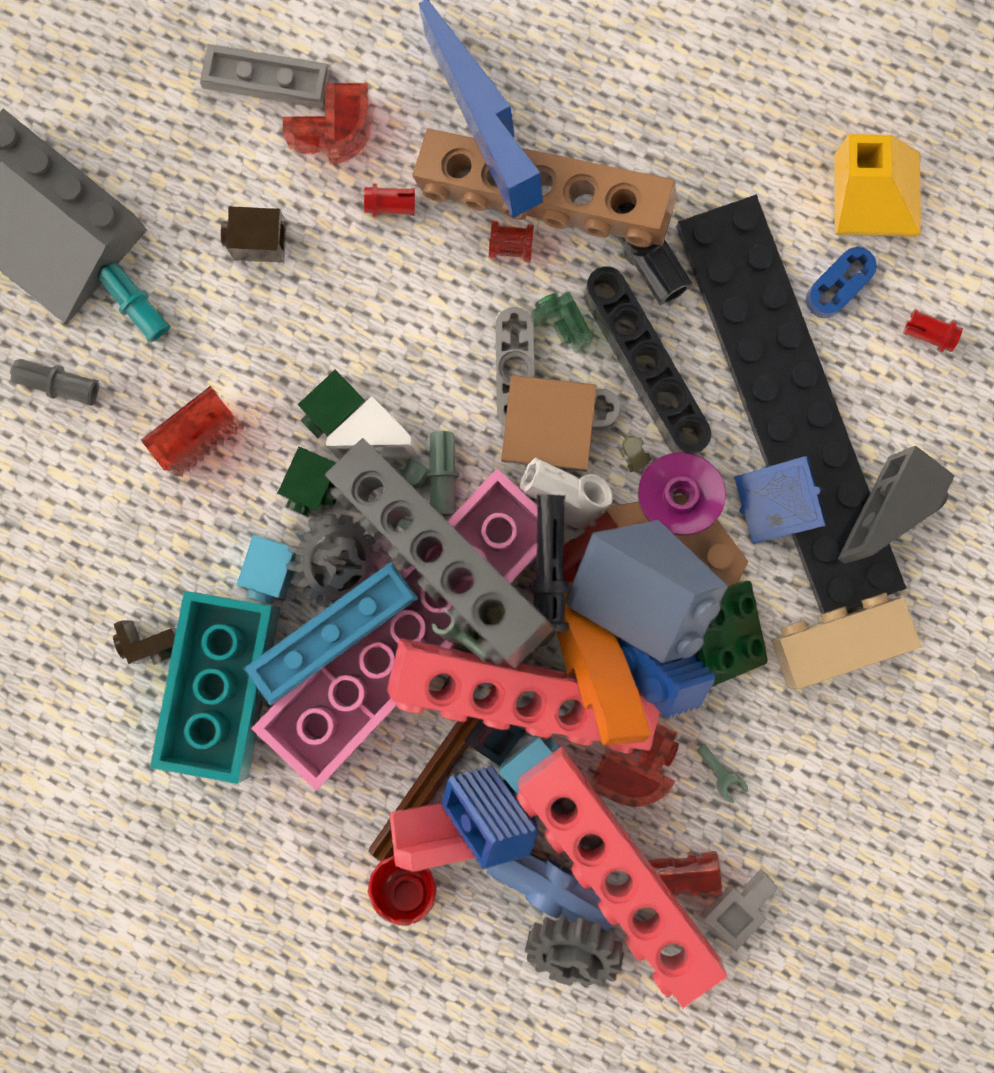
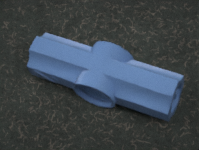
(551, 889)

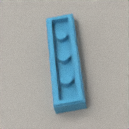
(330, 633)

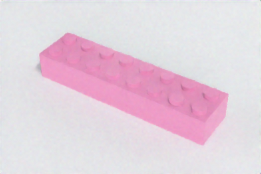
(348, 699)

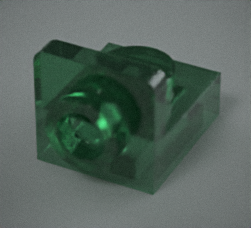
(570, 325)

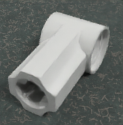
(584, 496)

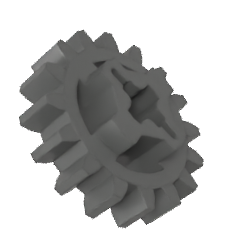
(340, 539)
(574, 951)

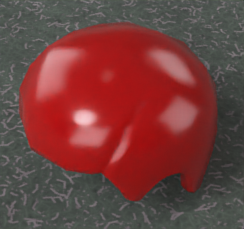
(401, 894)

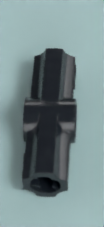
(656, 266)

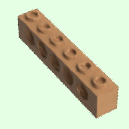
(653, 196)

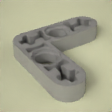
(526, 337)

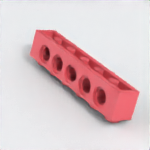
(420, 662)
(683, 975)

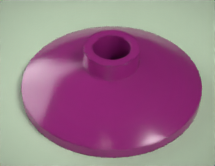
(687, 476)

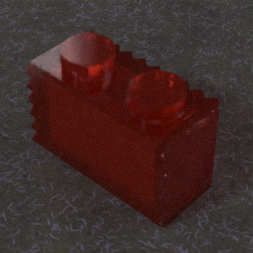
(192, 432)

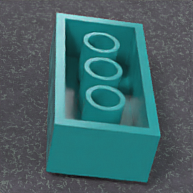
(208, 693)

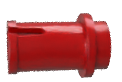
(389, 201)
(933, 331)

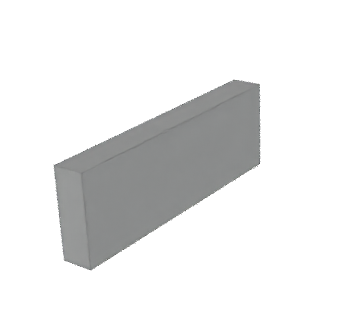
(265, 76)

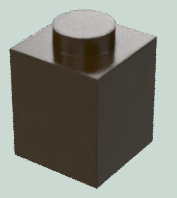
(254, 234)

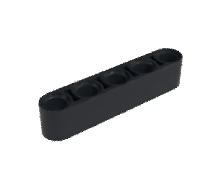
(646, 342)

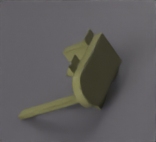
(633, 449)

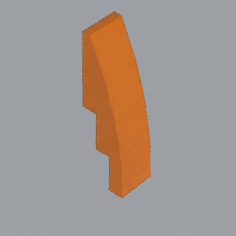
(603, 680)

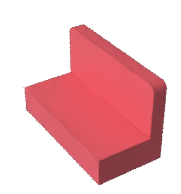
(426, 838)

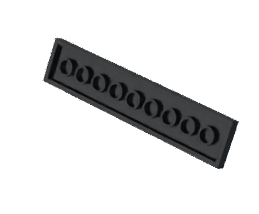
(785, 390)

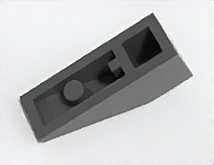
(903, 496)

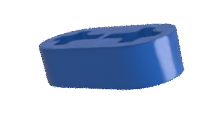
(834, 276)

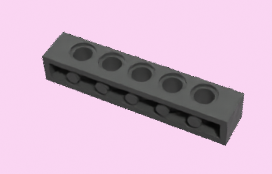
(365, 470)

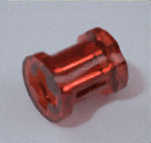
(511, 241)

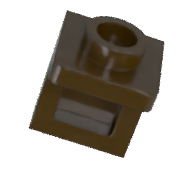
(136, 651)

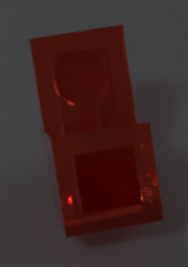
(342, 129)
(640, 781)

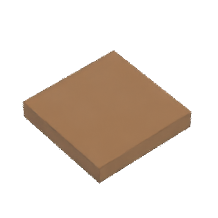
(549, 422)

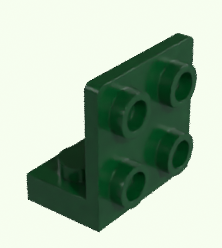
(734, 637)

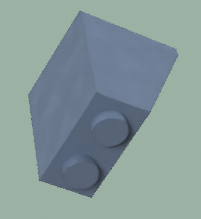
(647, 590)

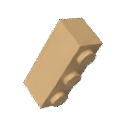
(845, 641)

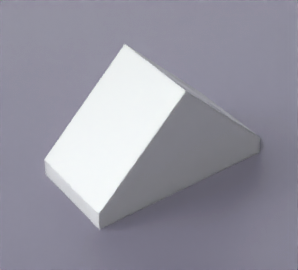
(378, 429)

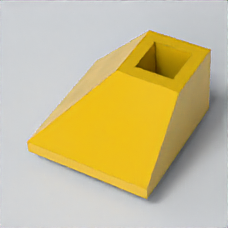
(877, 187)

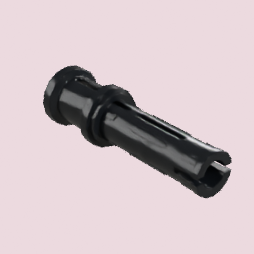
(549, 585)

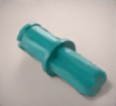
(133, 302)

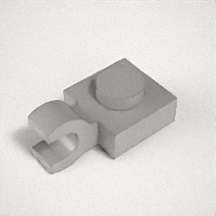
(737, 914)

